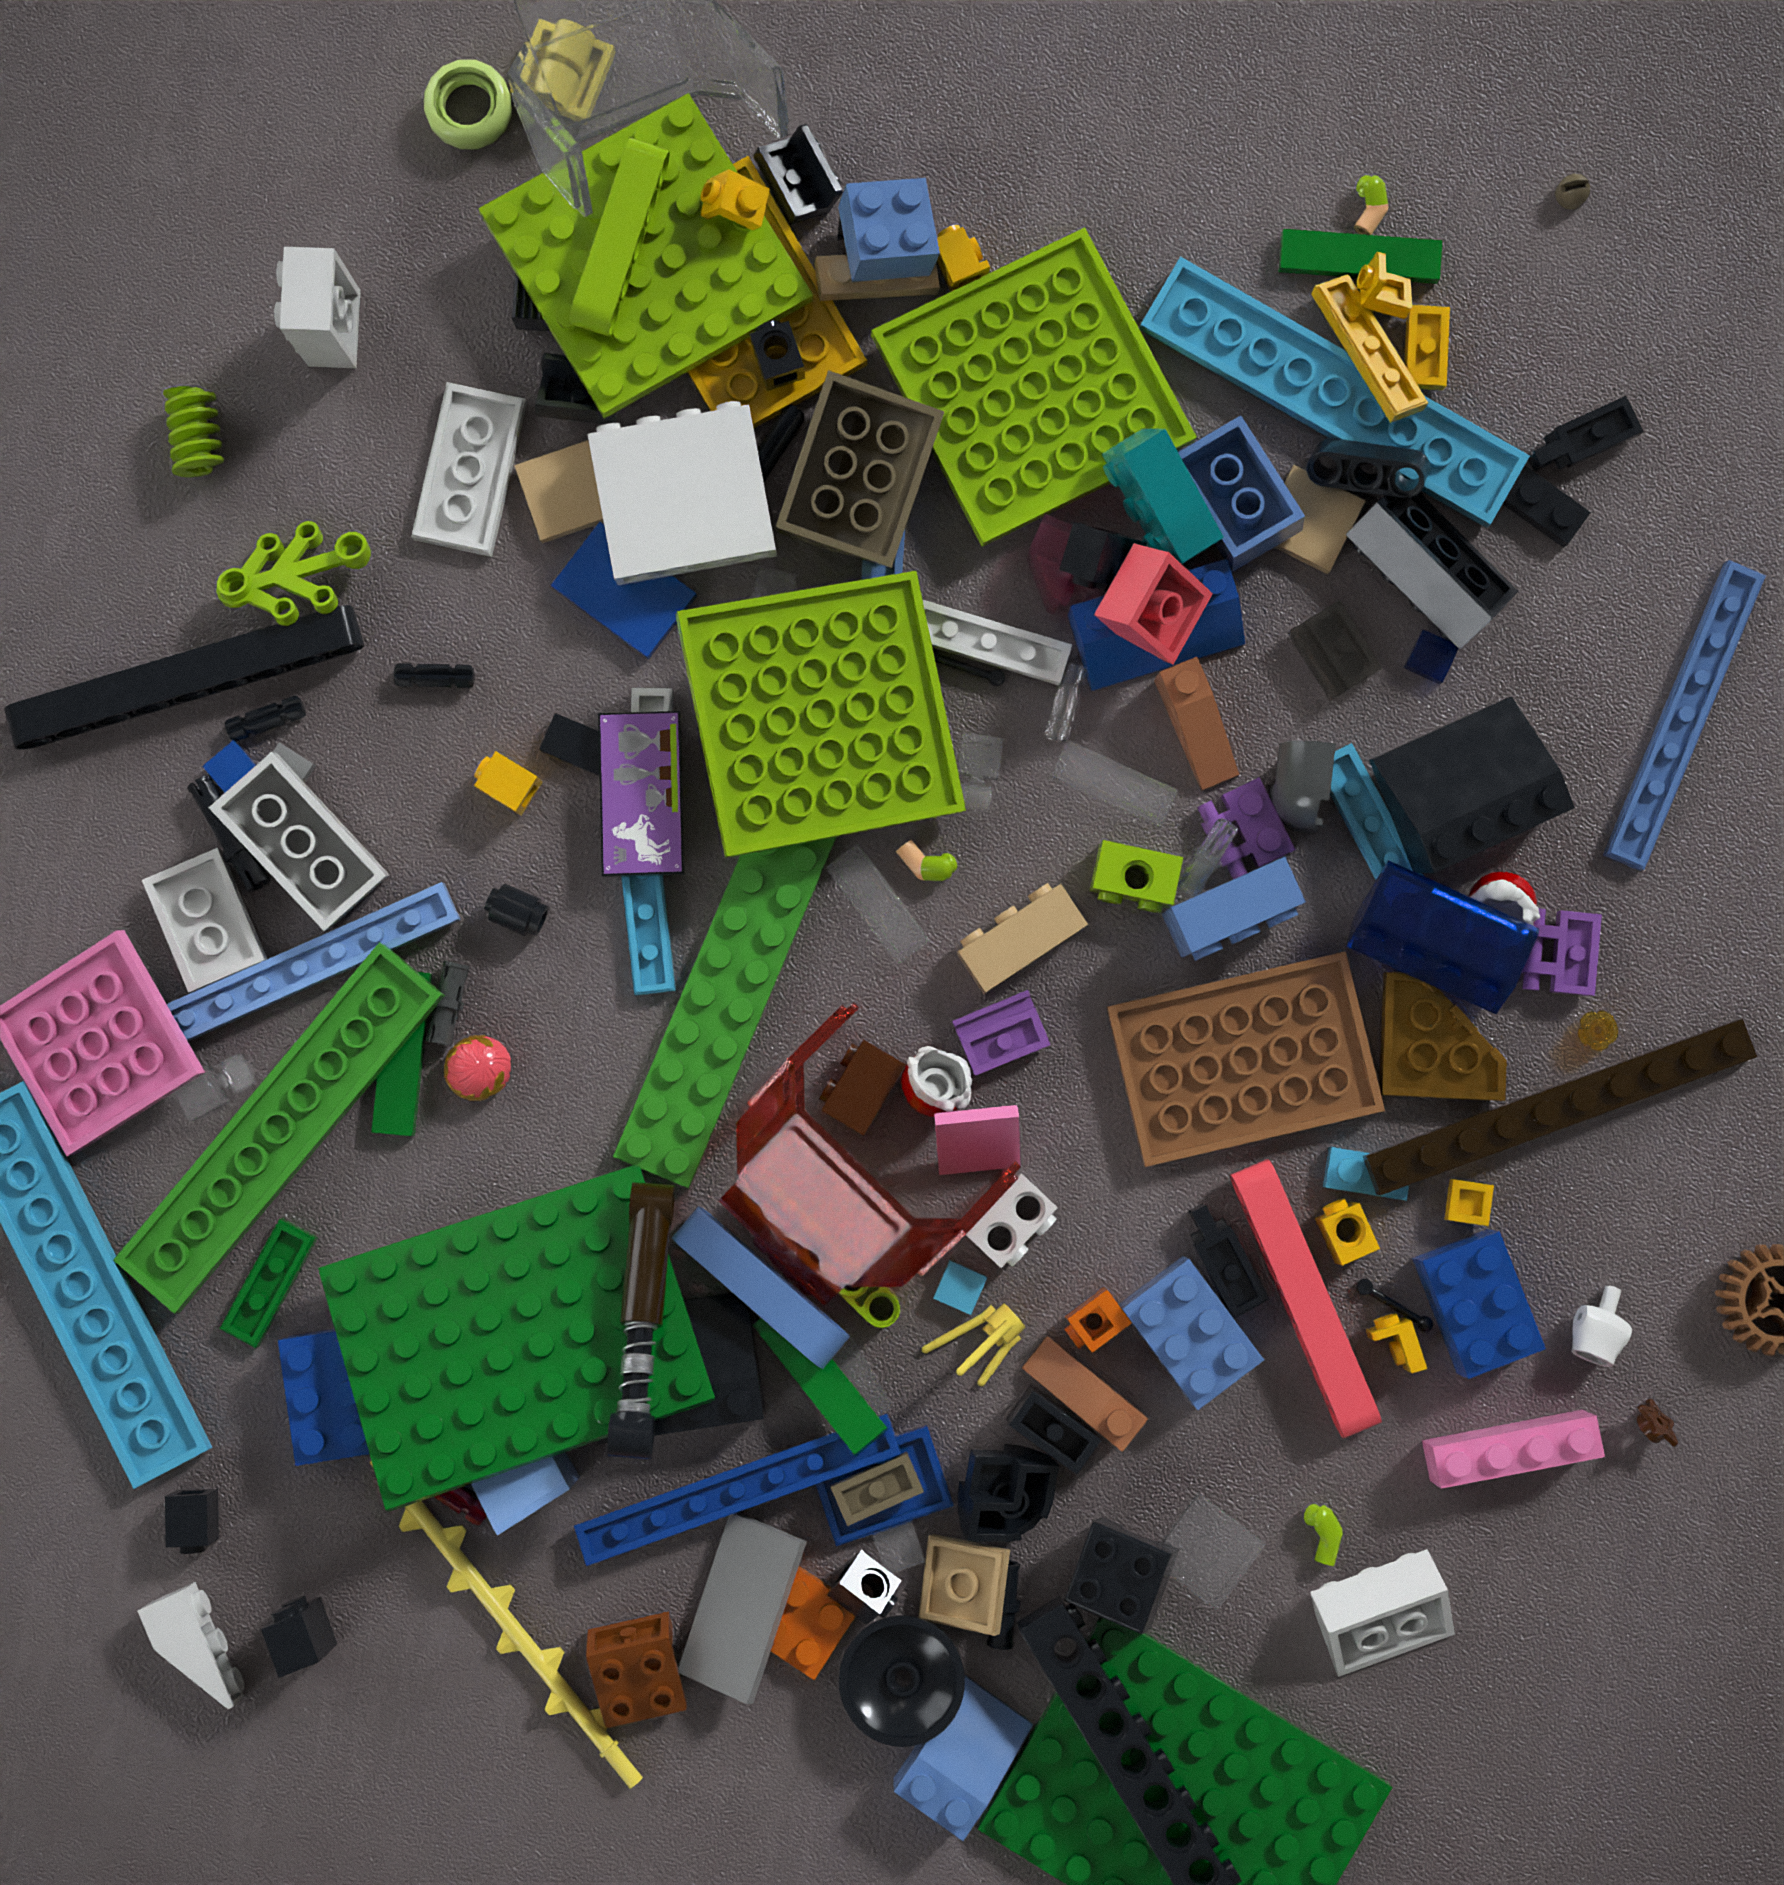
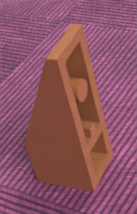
(1197, 722)
(1085, 1393)

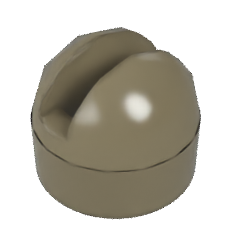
(1576, 197)

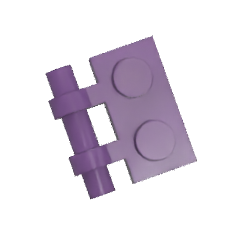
(1257, 824)
(1574, 954)

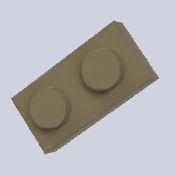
(877, 1488)

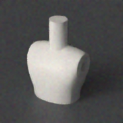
(1599, 1332)

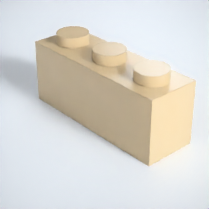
(1020, 936)

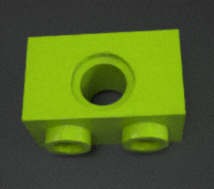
(1159, 868)

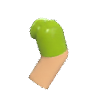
(1376, 201)
(927, 867)

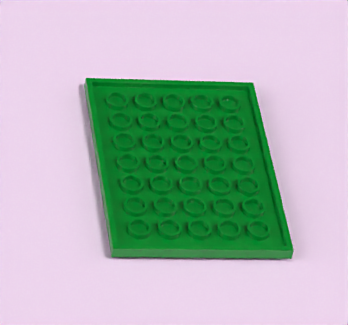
(500, 1339)
(1264, 1786)

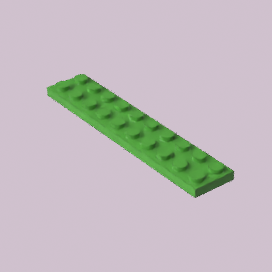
(720, 1009)
(278, 1128)

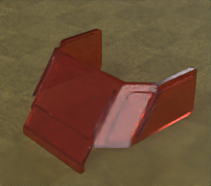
(819, 1204)

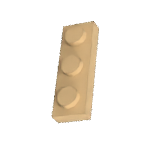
(836, 284)

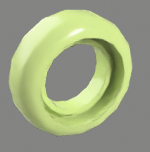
(467, 73)

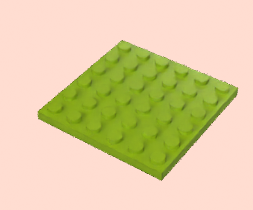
(694, 280)
(1032, 383)
(820, 713)

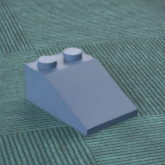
(964, 1764)

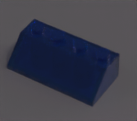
(1442, 937)

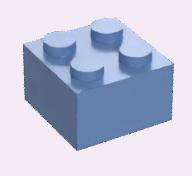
(888, 229)

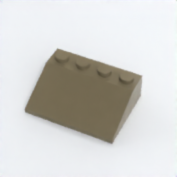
(859, 470)

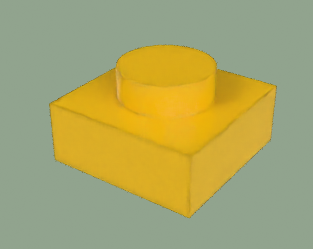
(1469, 1202)

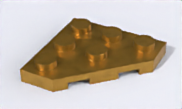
(1434, 1046)

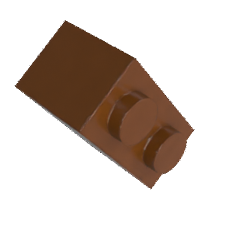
(862, 1086)

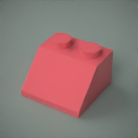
(1153, 602)

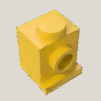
(960, 257)

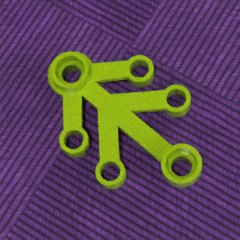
(289, 571)

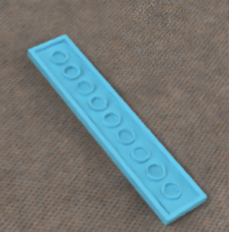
(1324, 388)
(90, 1298)

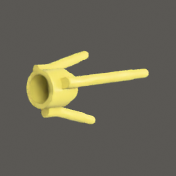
(1002, 1330)

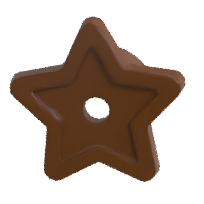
(1655, 1424)

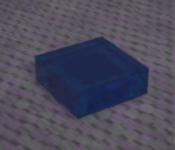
(1431, 657)

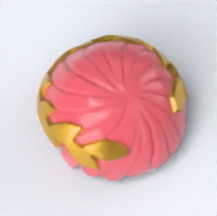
(477, 1067)

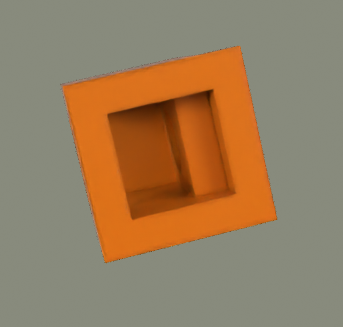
(1112, 1321)

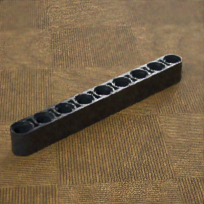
(183, 677)

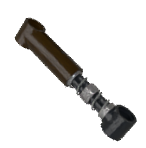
(642, 1312)

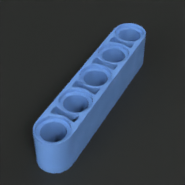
(761, 1287)

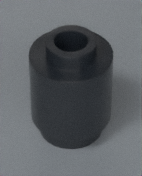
(516, 910)

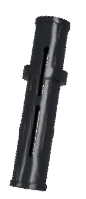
(235, 852)

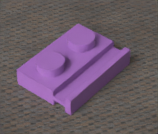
(1001, 1033)

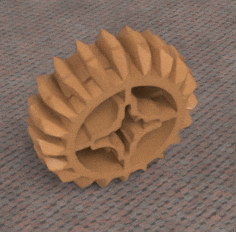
(1740, 1313)

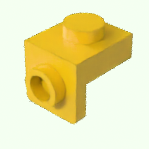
(735, 199)
(1383, 290)

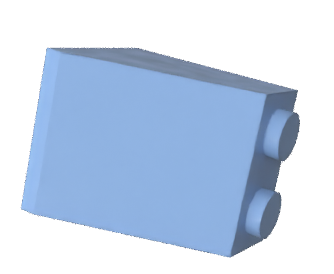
(524, 1490)

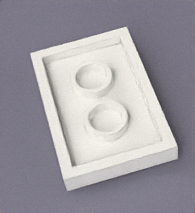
(204, 920)

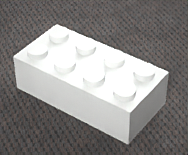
(299, 841)

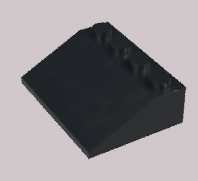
(1470, 786)
(731, 1361)

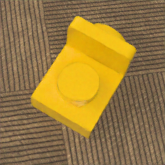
(1405, 1347)

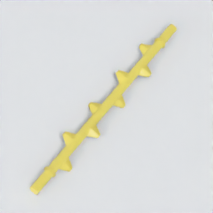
(515, 1637)

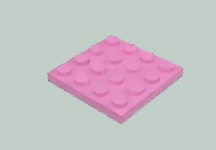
(96, 1043)

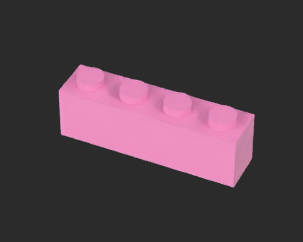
(1513, 1448)

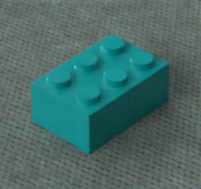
(1161, 494)

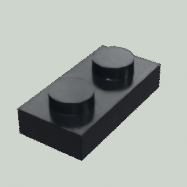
(1545, 507)

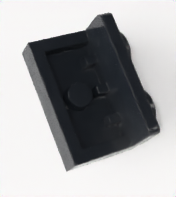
(799, 176)
(564, 395)

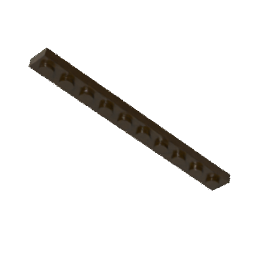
(1559, 1106)

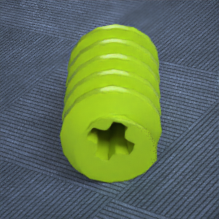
(191, 431)

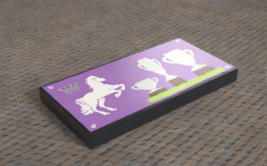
(641, 794)

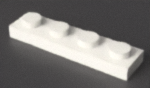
(996, 643)

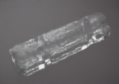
(1065, 703)

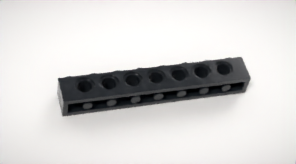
(1041, 1632)

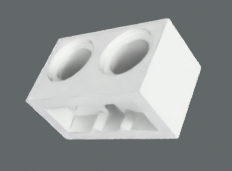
(1004, 1214)

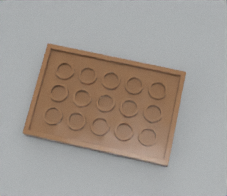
(1245, 1059)

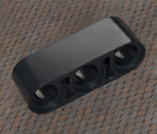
(1387, 460)

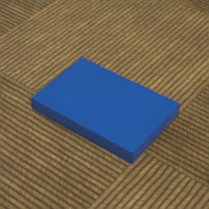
(634, 612)
(933, 1499)

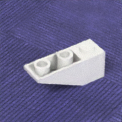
(187, 1639)

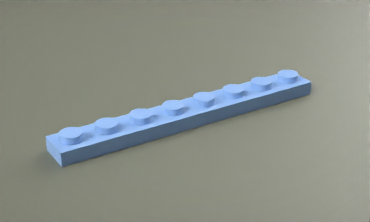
(313, 961)

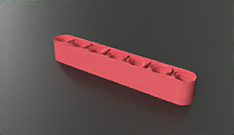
(1305, 1298)

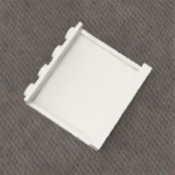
(681, 493)

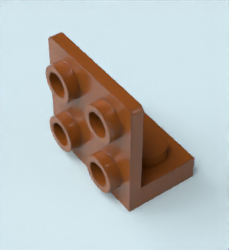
(635, 1670)

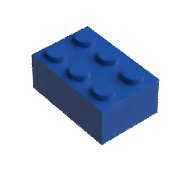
(1478, 1303)
(319, 1399)

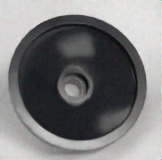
(893, 1711)

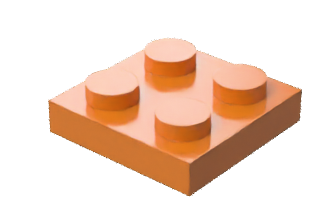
(810, 1625)

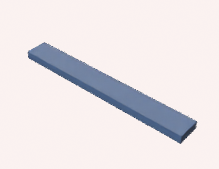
(1684, 715)

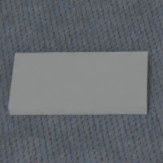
(741, 1607)

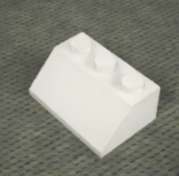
(1383, 1612)

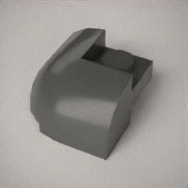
(1302, 783)

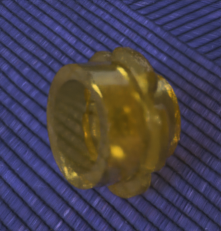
(1608, 1032)

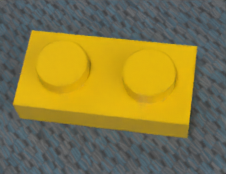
(1427, 345)

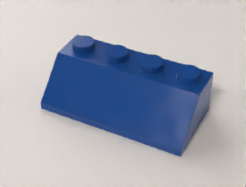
(1115, 660)

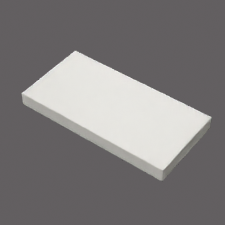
(469, 469)

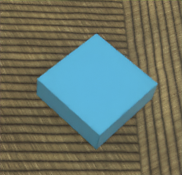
(960, 1287)

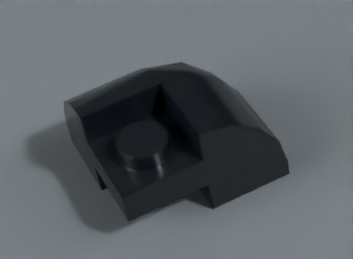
(1005, 1493)

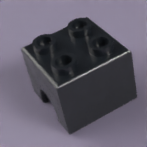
(1121, 1575)

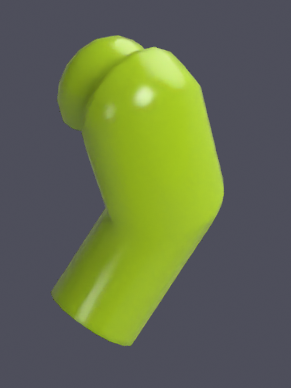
(1328, 1530)

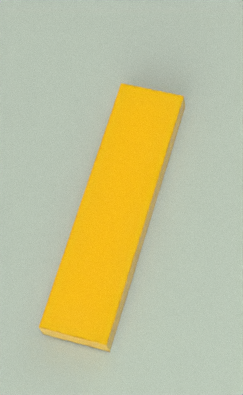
(1369, 348)

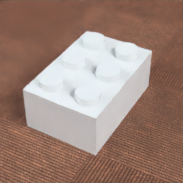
(318, 307)

